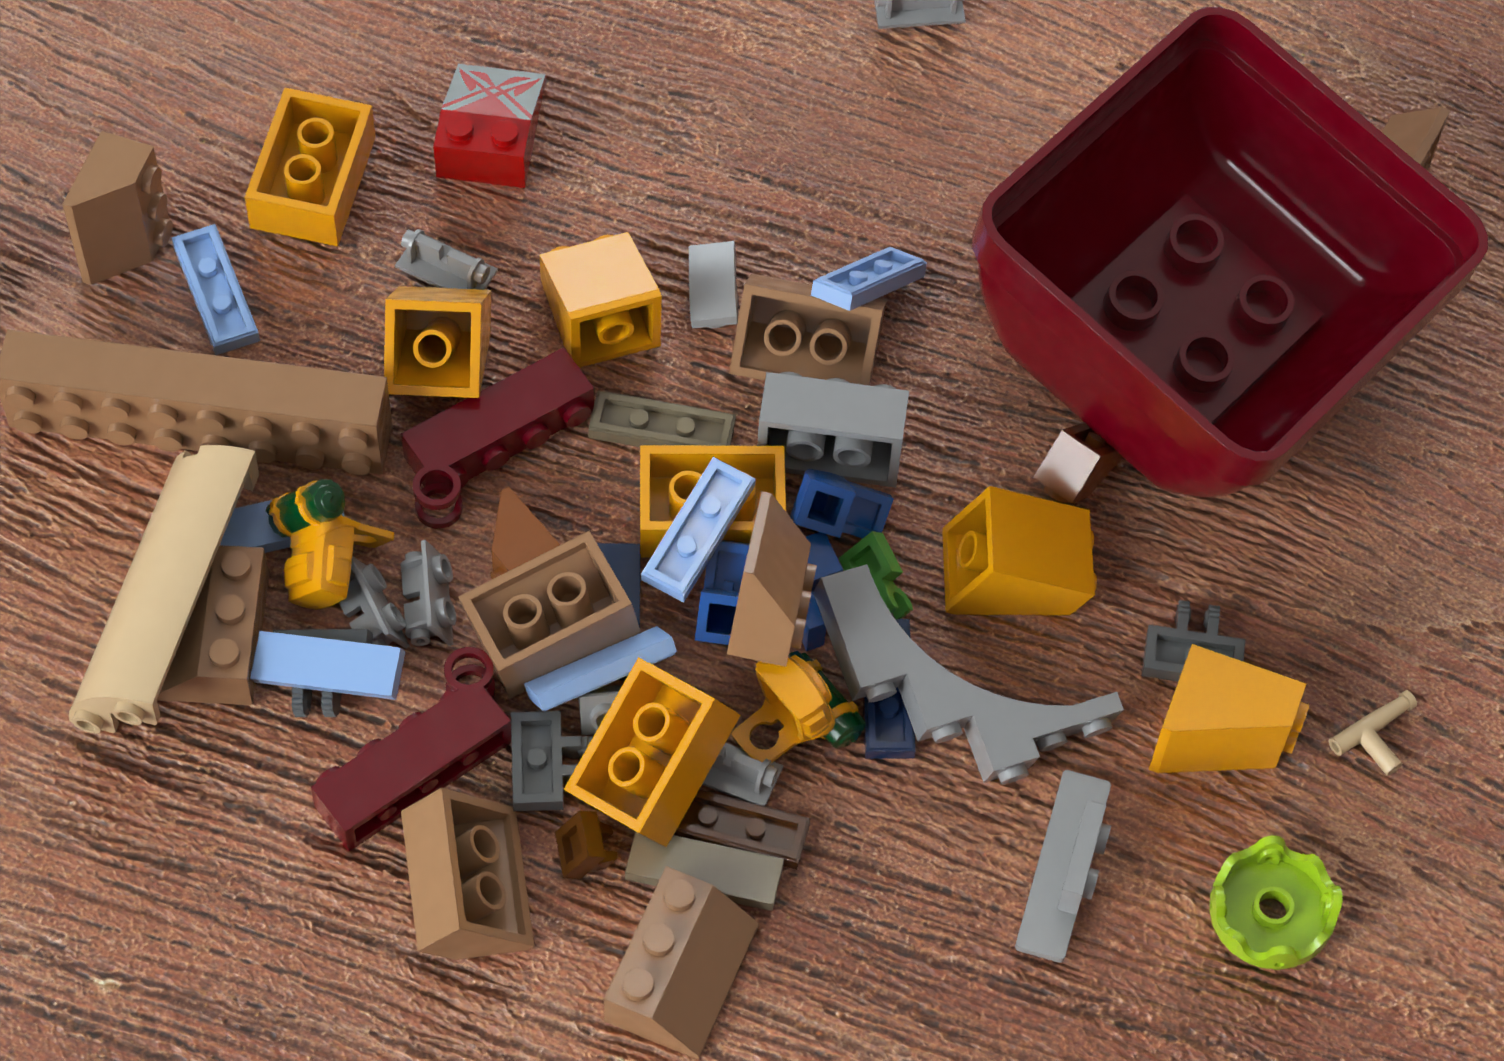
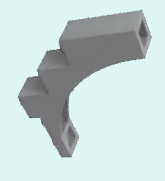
(881, 656)

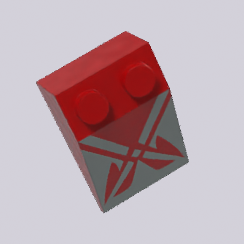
(488, 125)

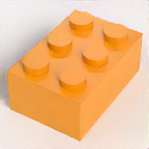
(310, 167)
(672, 472)
(652, 752)

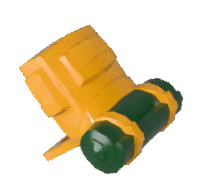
(320, 542)
(803, 704)

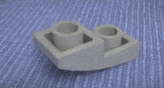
(713, 285)

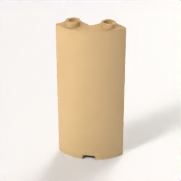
(162, 588)

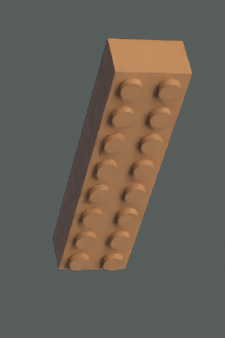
(195, 401)

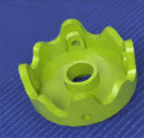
(1280, 874)

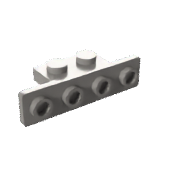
(1064, 866)

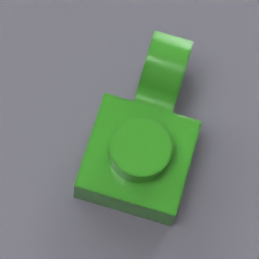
(883, 568)

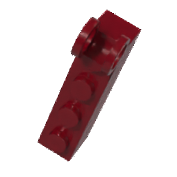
(491, 429)
(418, 757)

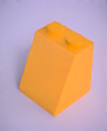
(602, 299)
(436, 341)
(1018, 556)
(1228, 716)

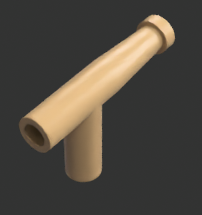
(1365, 733)

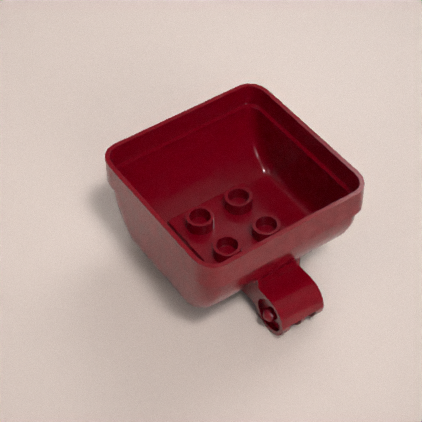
(1217, 257)

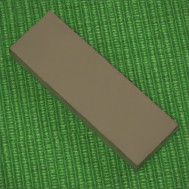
(654, 422)
(739, 874)

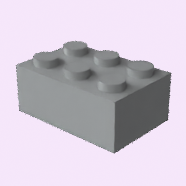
(834, 426)

